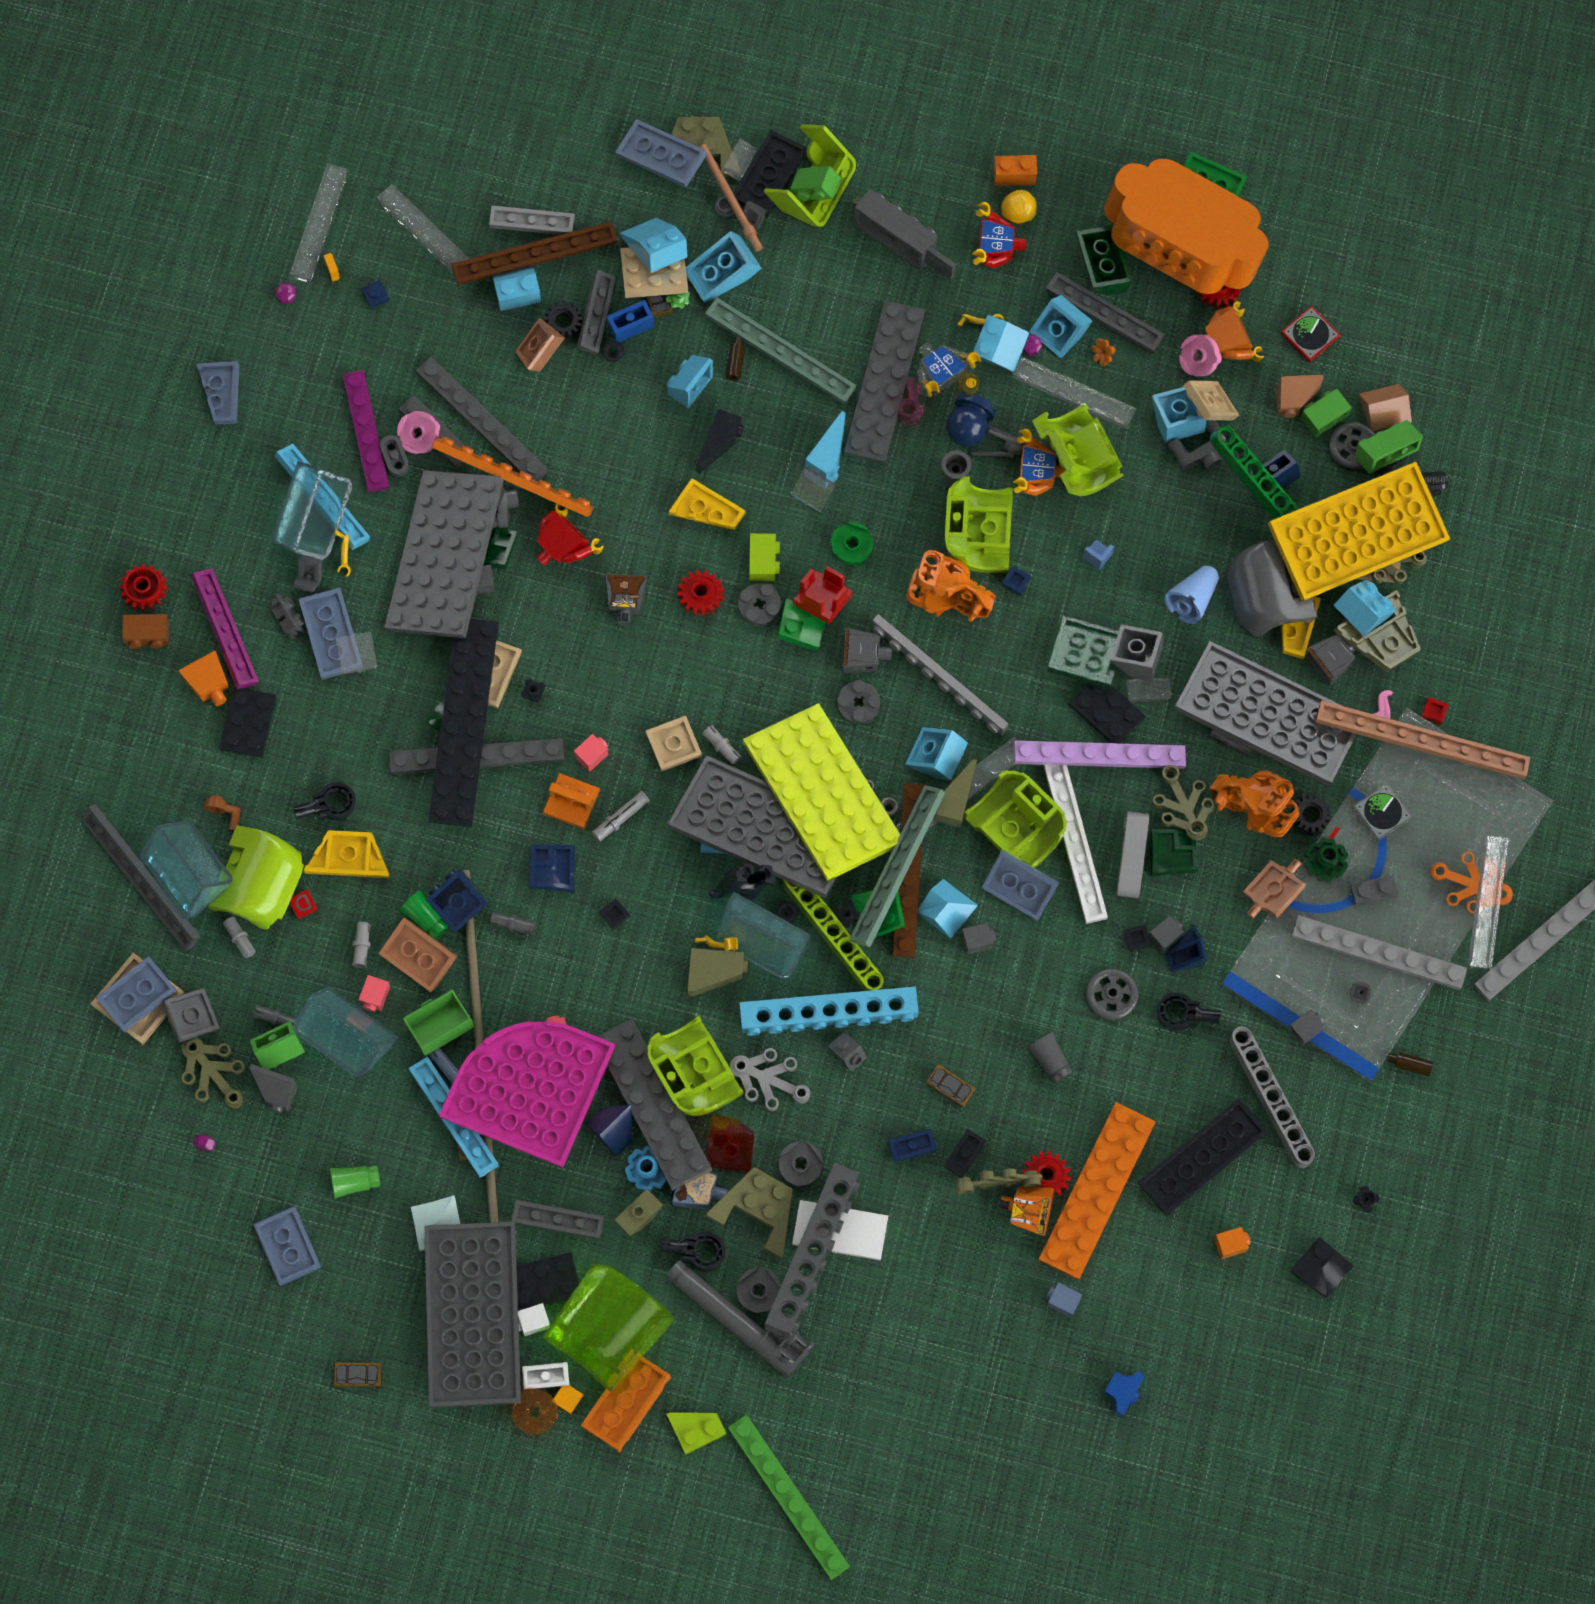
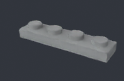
(531, 220)

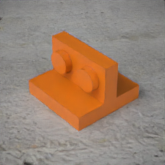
(571, 800)

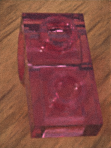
(913, 392)

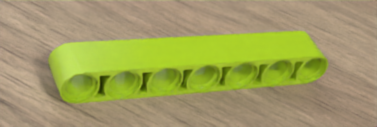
(838, 941)

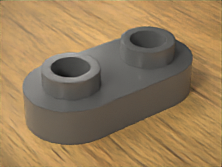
(395, 456)

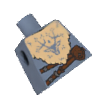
(699, 1193)

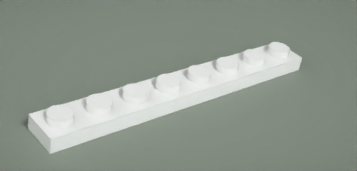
(1076, 844)

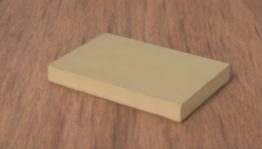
(504, 665)

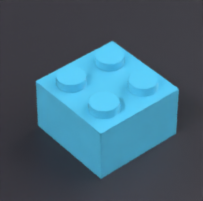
(1365, 607)

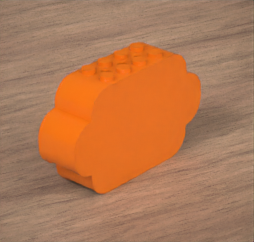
(1185, 226)

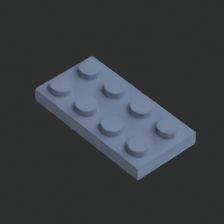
(661, 153)
(325, 621)

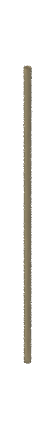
(478, 1034)

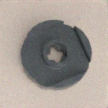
(765, 594)
(858, 714)
(800, 1151)
(746, 1289)

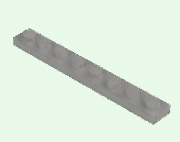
(945, 680)
(1537, 943)
(1379, 952)

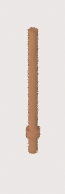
(748, 230)

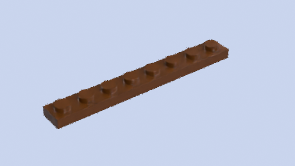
(534, 253)
(905, 938)

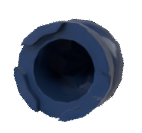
(970, 419)

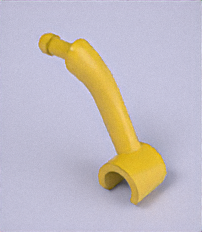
(974, 320)
(344, 551)
(730, 943)

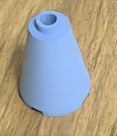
(1192, 594)

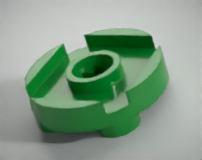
(854, 555)

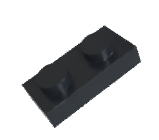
(964, 1153)

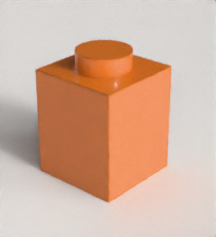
(1232, 1242)

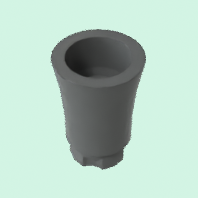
(955, 466)
(1051, 1057)

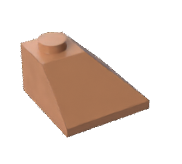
(1295, 393)

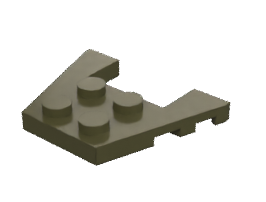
(705, 131)
(1387, 644)
(763, 1200)

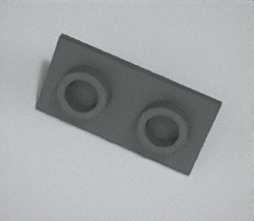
(293, 621)

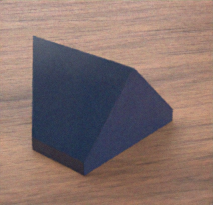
(1187, 952)
(612, 1127)

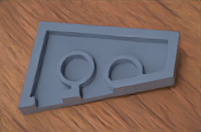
(221, 388)

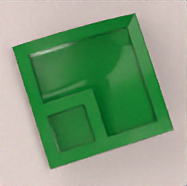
(799, 627)
(894, 917)

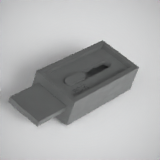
(900, 233)

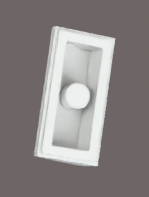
(545, 1375)

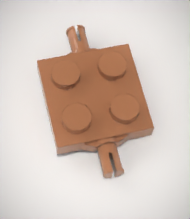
(1274, 889)

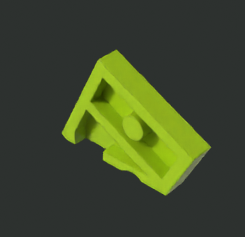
(696, 1429)

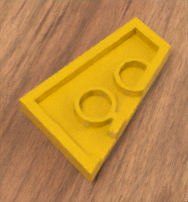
(706, 506)
(1297, 635)

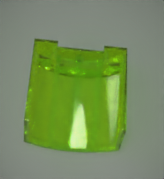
(608, 1325)

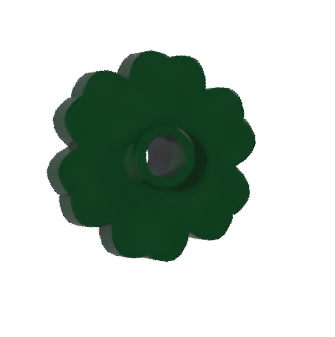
(1326, 869)

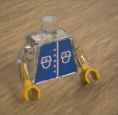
(943, 367)

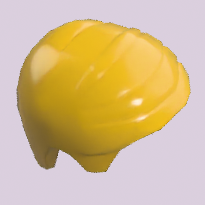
(1019, 207)

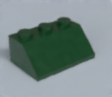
(1104, 261)

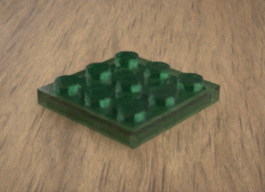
(1084, 652)

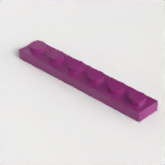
(366, 431)
(224, 628)

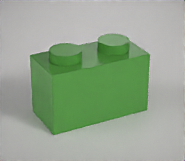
(815, 183)
(1325, 412)
(277, 1046)

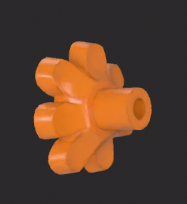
(1103, 352)

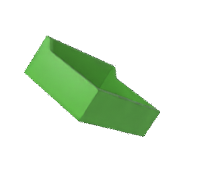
(438, 1022)

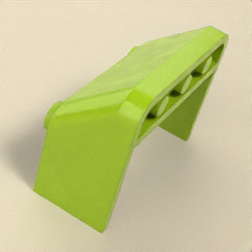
(822, 151)

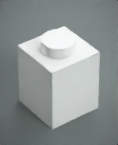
(533, 1319)

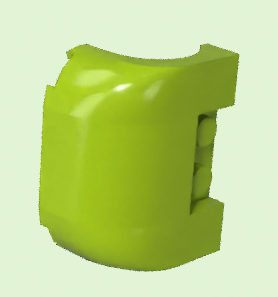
(1081, 449)
(979, 526)
(1019, 818)
(262, 877)
(693, 1069)

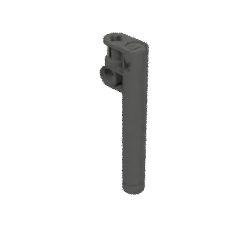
(778, 1351)

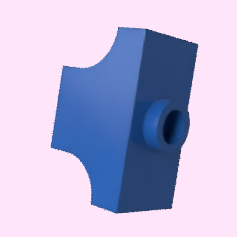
(1123, 1391)

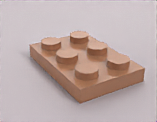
(418, 954)

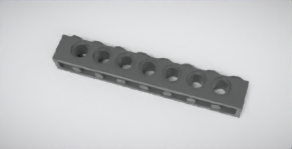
(838, 1178)

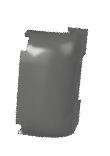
(1265, 591)

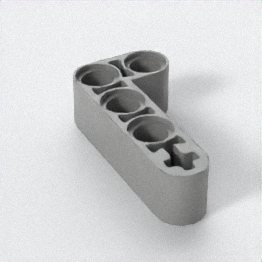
(1132, 854)

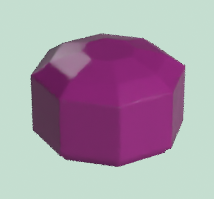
(285, 293)
(1032, 345)
(204, 1142)

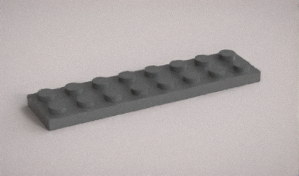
(884, 382)
(653, 1109)

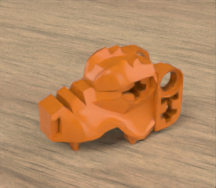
(948, 587)
(1260, 797)

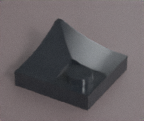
(1321, 1268)

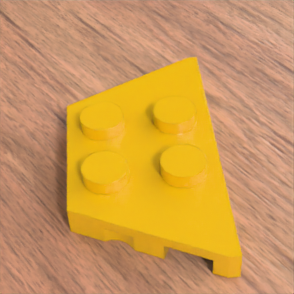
(348, 855)

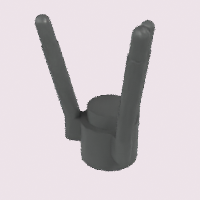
(1011, 444)

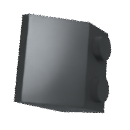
(1137, 651)

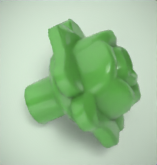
(678, 300)

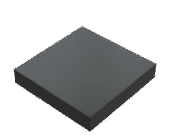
(190, 1015)

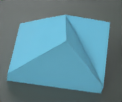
(946, 908)

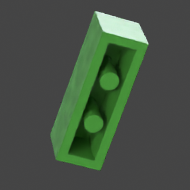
(1388, 446)

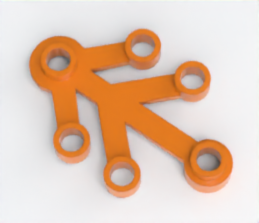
(1472, 882)

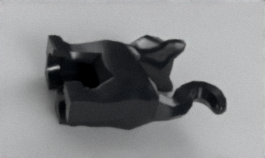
(744, 881)

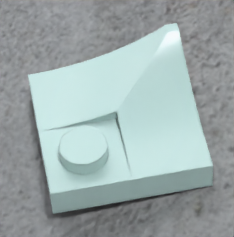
(434, 1213)

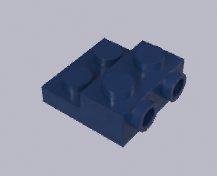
(456, 900)

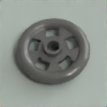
(1335, 446)
(1121, 1008)

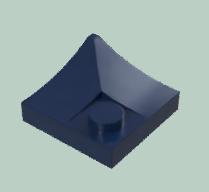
(552, 867)

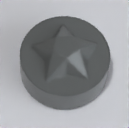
(1361, 992)

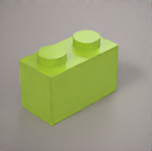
(762, 557)

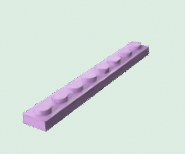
(1098, 754)

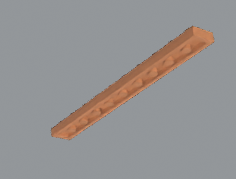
(1423, 740)

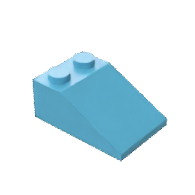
(656, 243)
(722, 267)
(827, 452)

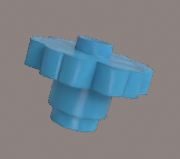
(636, 1170)

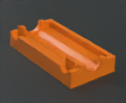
(623, 1409)

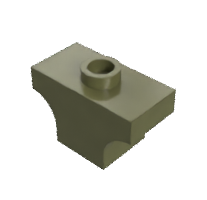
(639, 1213)

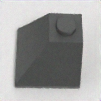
(275, 1088)

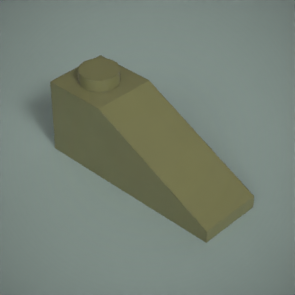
(956, 795)

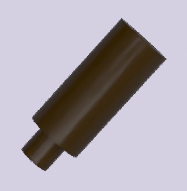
(735, 360)
(1411, 1063)

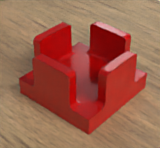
(823, 594)

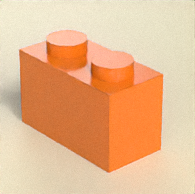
(1015, 170)

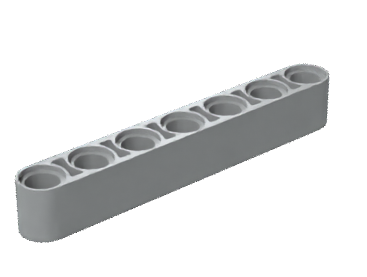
(1272, 1086)

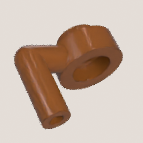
(217, 805)

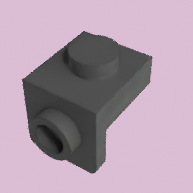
(309, 573)
(848, 1051)

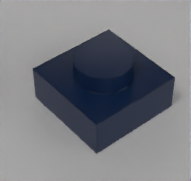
(375, 294)
(1016, 580)

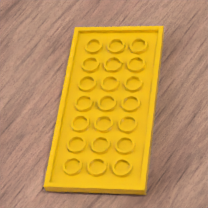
(1358, 531)

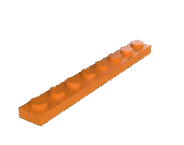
(520, 479)

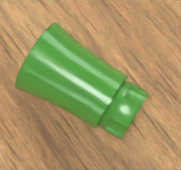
(353, 1179)

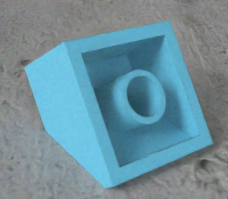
(517, 288)
(1060, 325)
(1001, 343)
(690, 380)
(1177, 415)
(937, 753)

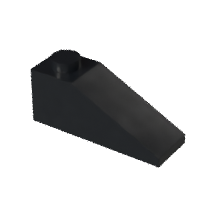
(721, 437)

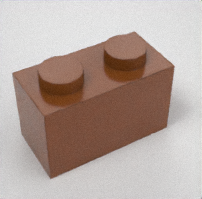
(146, 630)

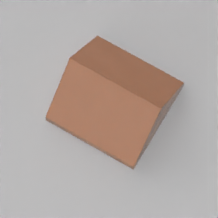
(539, 345)
(1385, 407)

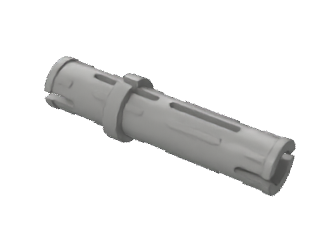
(613, 822)

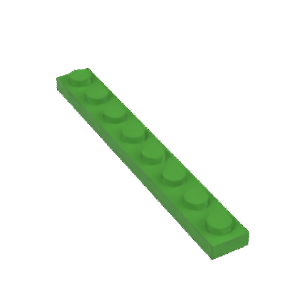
(788, 1497)

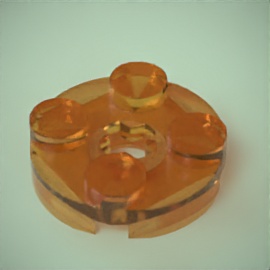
(547, 1415)

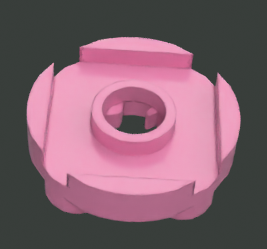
(1210, 358)
(429, 428)

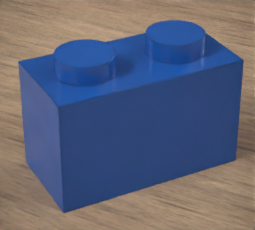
(630, 321)

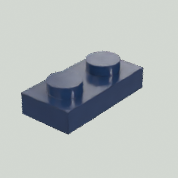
(912, 1145)

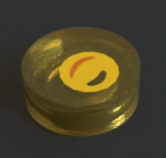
(968, 383)

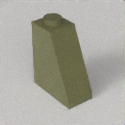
(714, 969)

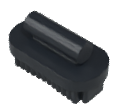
(1435, 481)

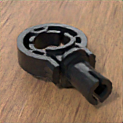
(321, 799)
(1188, 1020)
(691, 1256)

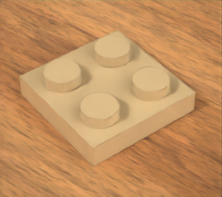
(673, 743)

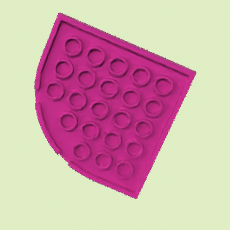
(529, 1087)

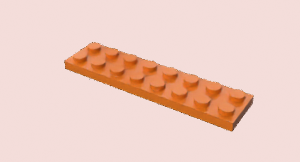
(1096, 1191)

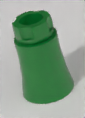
(423, 915)

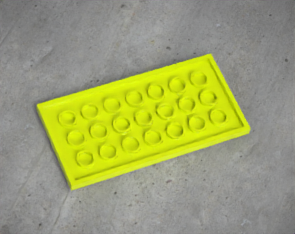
(822, 791)

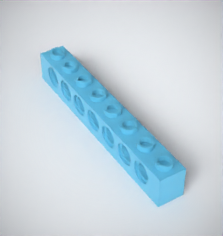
(838, 1002)

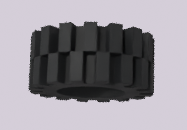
(565, 309)
(1322, 809)

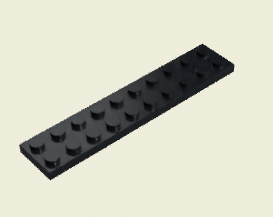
(463, 725)

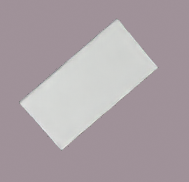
(860, 1235)

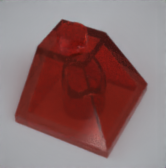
(730, 1144)

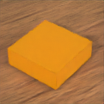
(331, 266)
(568, 1398)

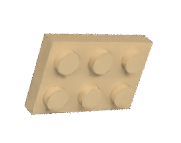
(1210, 400)

